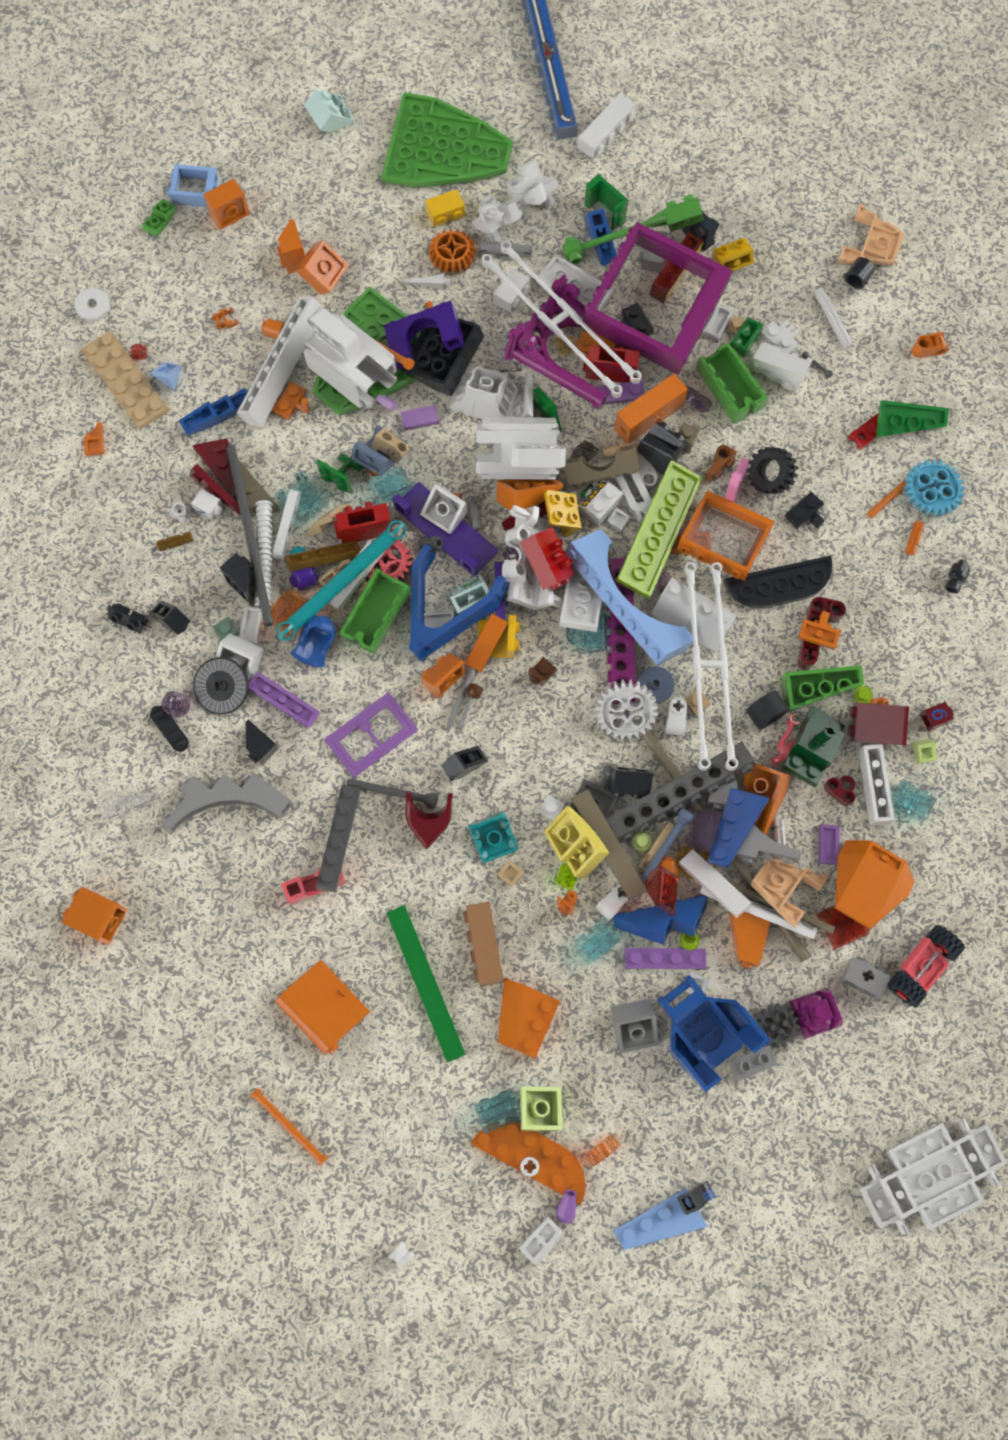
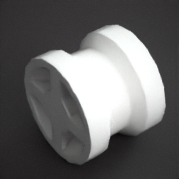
(401, 1255)

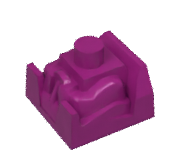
(816, 1013)

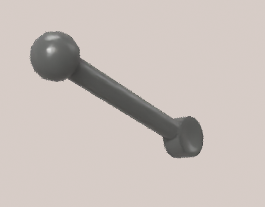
(828, 373)

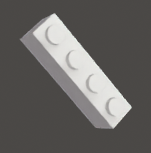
(606, 126)
(876, 785)

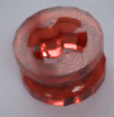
(138, 351)

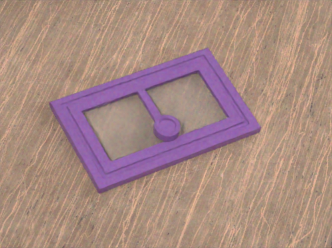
(371, 734)

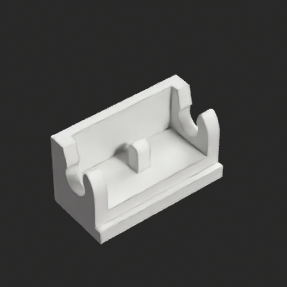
(542, 1241)

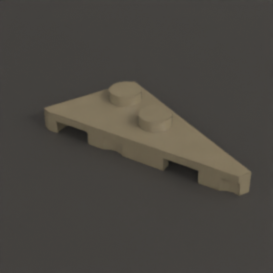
(254, 491)

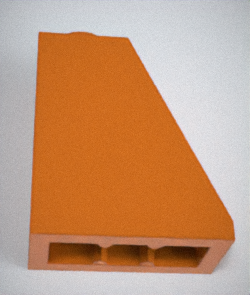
(749, 938)

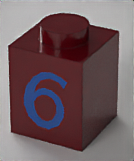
(937, 716)

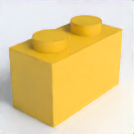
(445, 208)

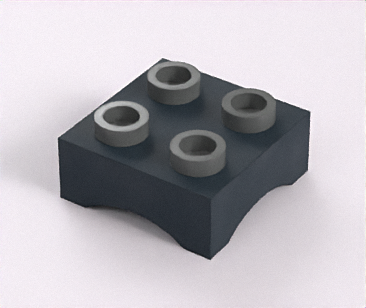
(704, 230)

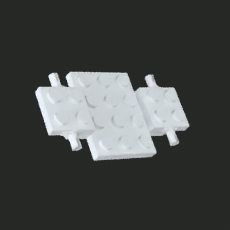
(933, 1176)

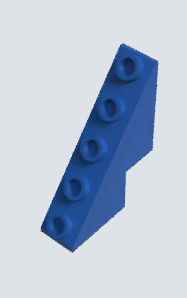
(656, 924)

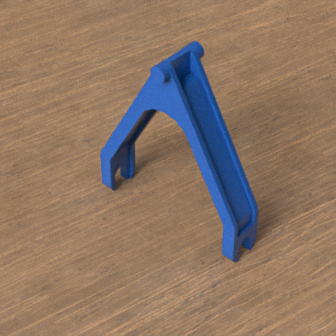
(428, 640)

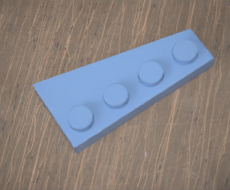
(659, 1223)

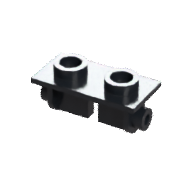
(120, 615)

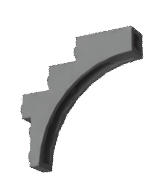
(224, 791)
(757, 842)

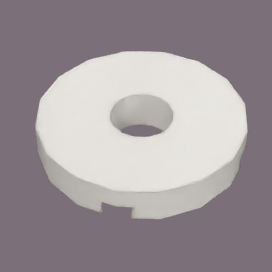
(90, 295)

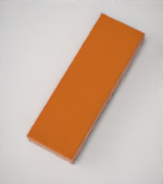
(486, 642)

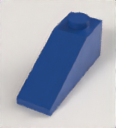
(597, 227)

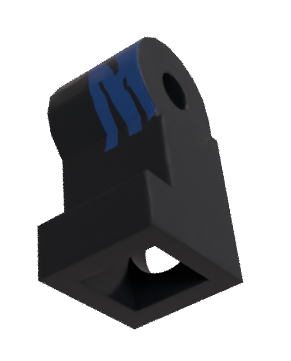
(699, 1197)

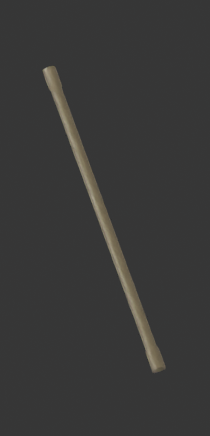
(654, 745)

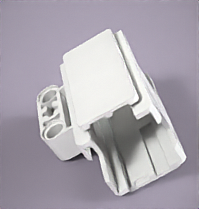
(347, 357)
(520, 448)

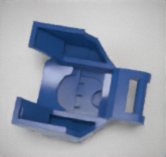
(708, 1032)

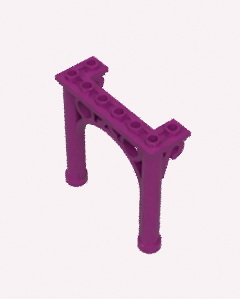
(523, 343)

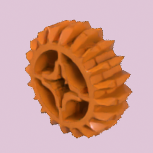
(441, 253)

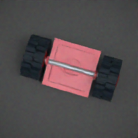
(925, 965)

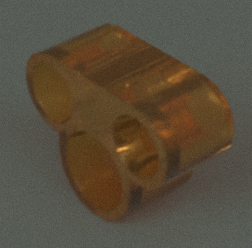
(603, 1150)

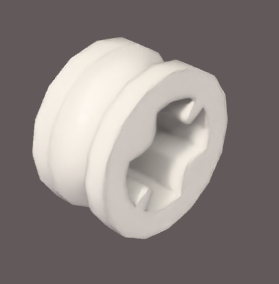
(534, 1171)

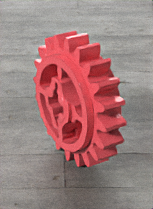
(394, 563)

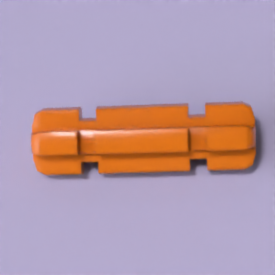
(914, 538)

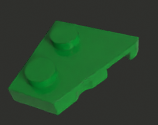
(545, 405)

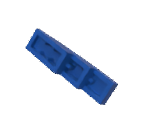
(212, 414)

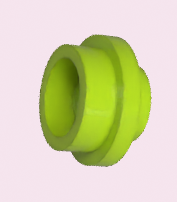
(863, 694)
(688, 942)

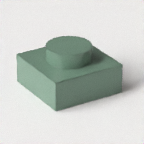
(225, 628)

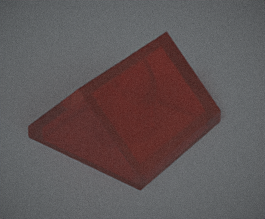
(845, 930)

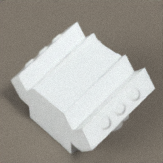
(484, 394)

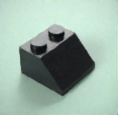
(239, 576)

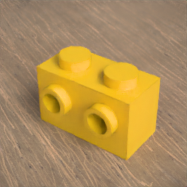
(734, 254)

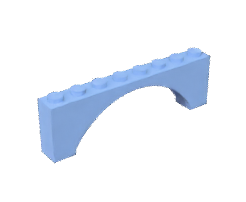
(657, 638)

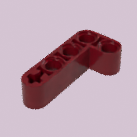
(812, 614)

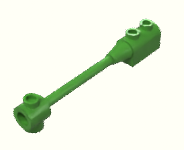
(675, 216)

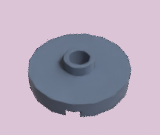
(663, 677)

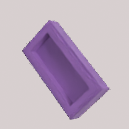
(420, 417)
(828, 844)

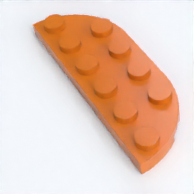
(557, 1165)

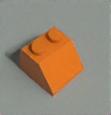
(290, 248)
(443, 674)

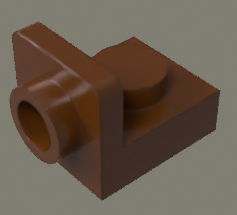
(542, 672)

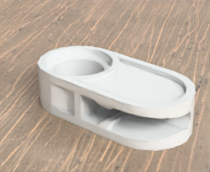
(647, 470)

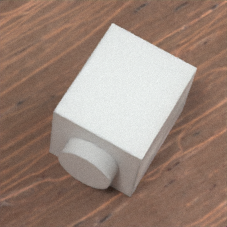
(207, 505)

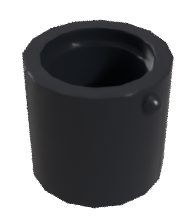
(859, 273)

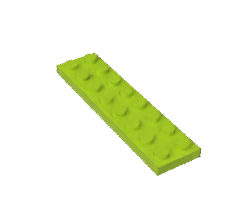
(659, 529)

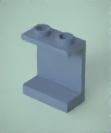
(374, 461)

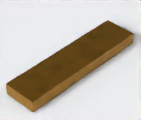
(322, 556)

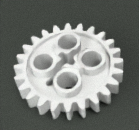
(628, 725)

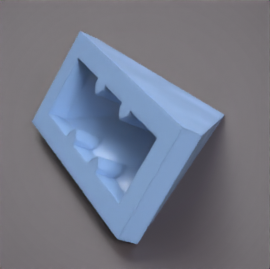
(168, 374)

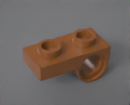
(716, 470)

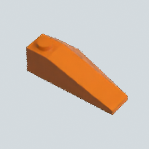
(770, 784)

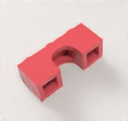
(304, 888)

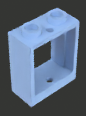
(188, 171)

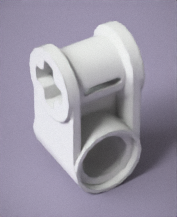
(675, 719)
(611, 903)

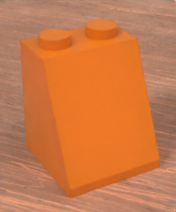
(94, 915)

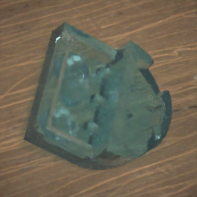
(589, 641)

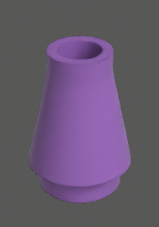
(567, 1207)

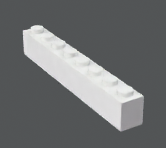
(279, 364)

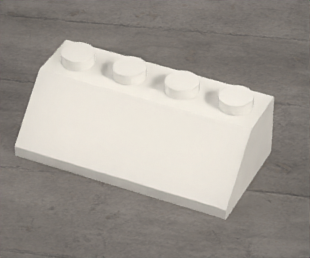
(675, 610)

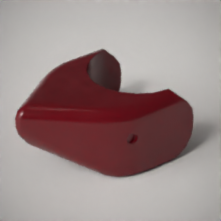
(426, 825)

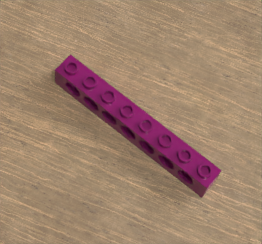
(615, 640)

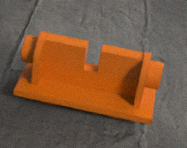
(567, 903)

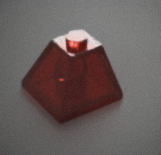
(663, 889)

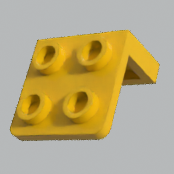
(563, 511)
(507, 643)

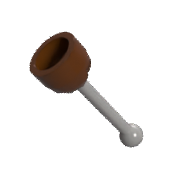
(474, 692)

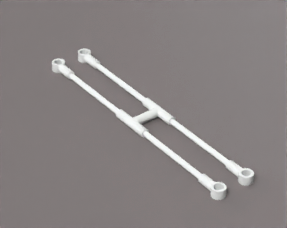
(552, 324)
(722, 664)

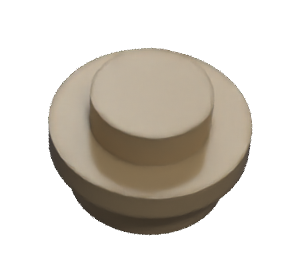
(735, 324)

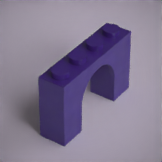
(443, 316)

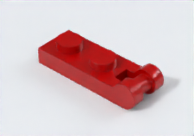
(868, 432)

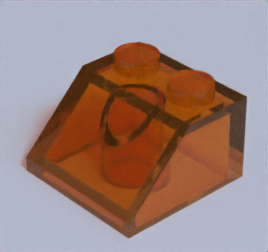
(285, 607)

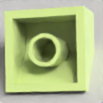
(541, 1109)

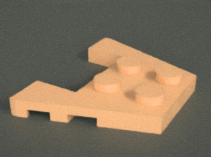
(881, 242)
(778, 882)

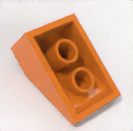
(524, 492)

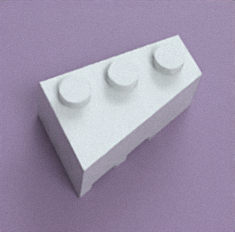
(780, 366)

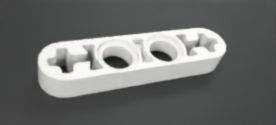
(286, 525)

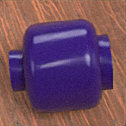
(303, 578)

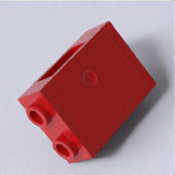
(608, 365)
(362, 522)
(548, 559)

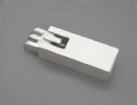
(630, 485)

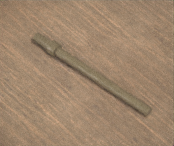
(806, 918)

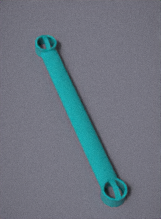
(341, 580)

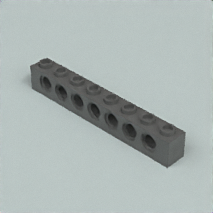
(670, 790)

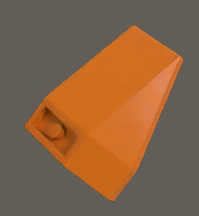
(870, 881)

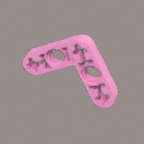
(736, 480)

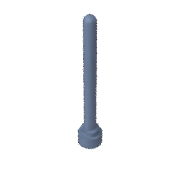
(683, 820)

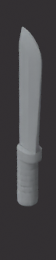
(469, 678)

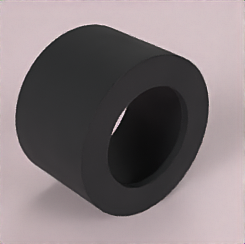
(767, 710)

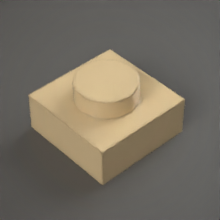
(692, 702)
(510, 873)

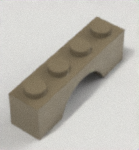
(580, 471)

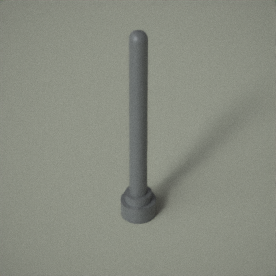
(428, 799)

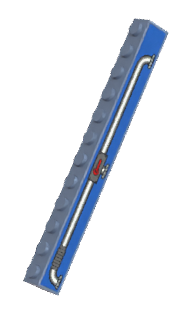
(550, 68)

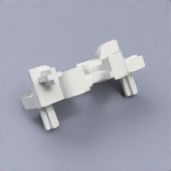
(525, 189)
(521, 592)

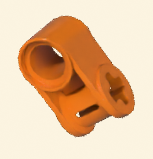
(931, 345)

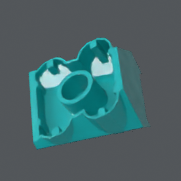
(493, 836)

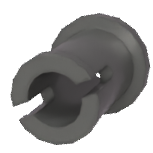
(435, 542)

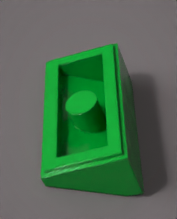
(746, 336)

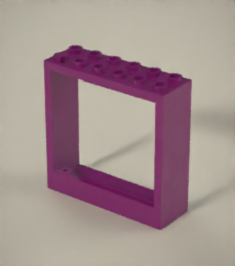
(715, 283)

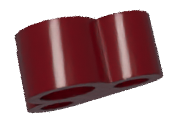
(838, 792)

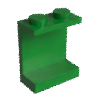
(601, 190)

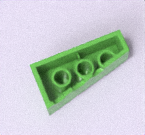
(813, 686)

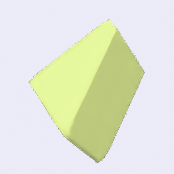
(925, 750)

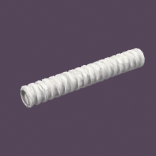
(264, 544)

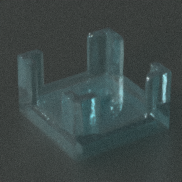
(311, 499)

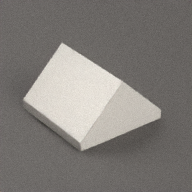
(444, 509)

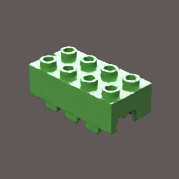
(731, 383)
(375, 611)

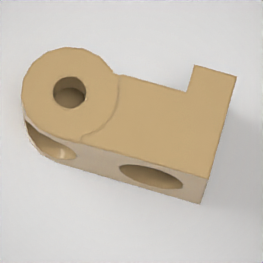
(390, 445)

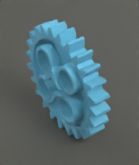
(939, 502)

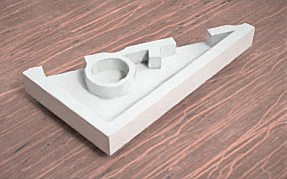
(524, 403)

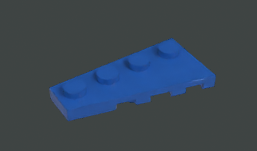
(738, 818)

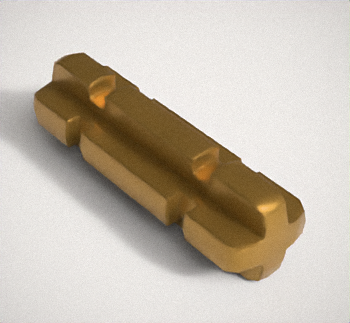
(174, 541)

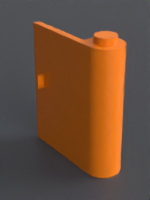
(322, 1007)

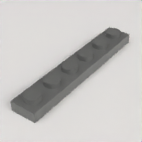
(338, 838)

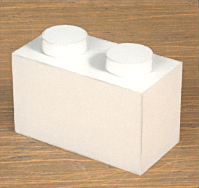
(504, 294)

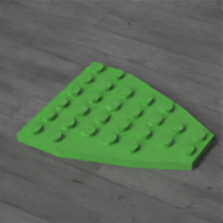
(442, 145)
(370, 314)

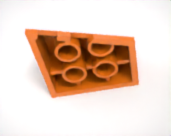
(525, 1017)

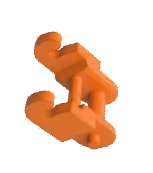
(226, 323)

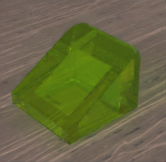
(565, 878)

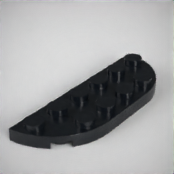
(781, 583)

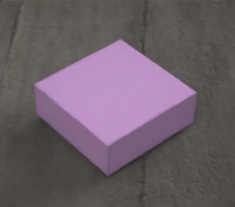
(387, 402)

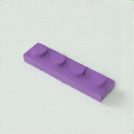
(283, 700)
(665, 958)

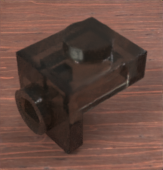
(586, 450)

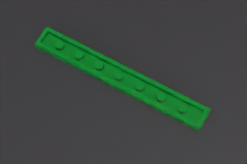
(426, 984)

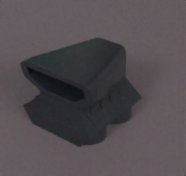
(661, 446)

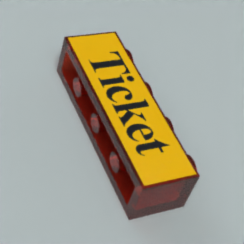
(671, 273)

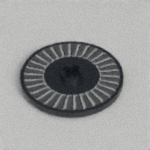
(235, 685)

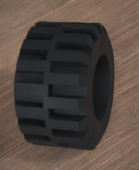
(759, 465)

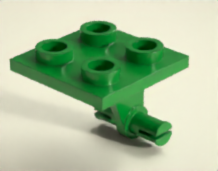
(338, 477)

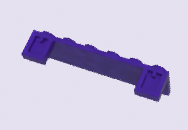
(464, 543)

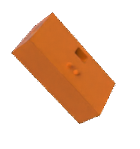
(650, 407)

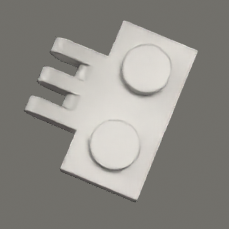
(781, 336)

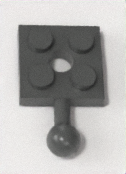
(604, 798)

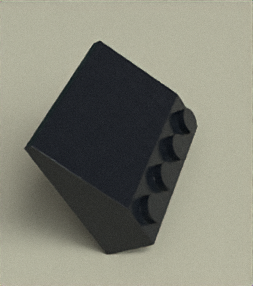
(440, 367)

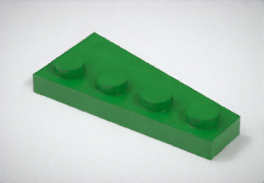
(908, 417)

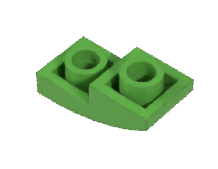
(160, 217)

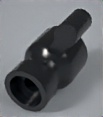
(957, 575)

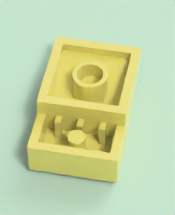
(575, 843)

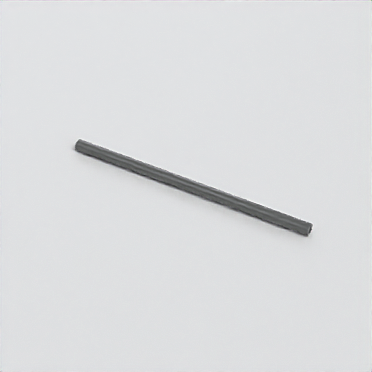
(250, 537)

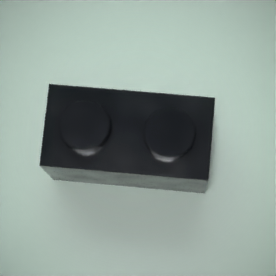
(630, 781)

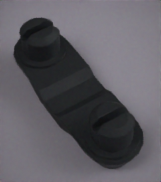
(169, 729)

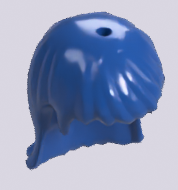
(315, 641)

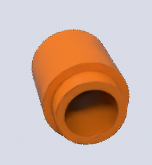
(272, 328)

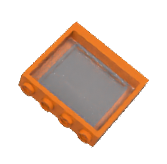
(725, 535)

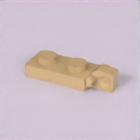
(655, 846)

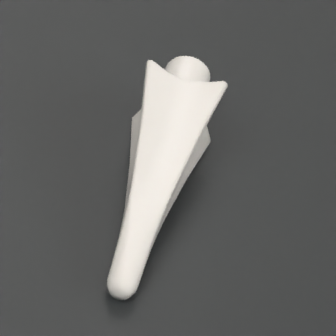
(435, 281)

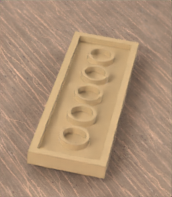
(125, 380)

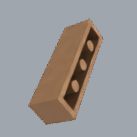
(484, 943)

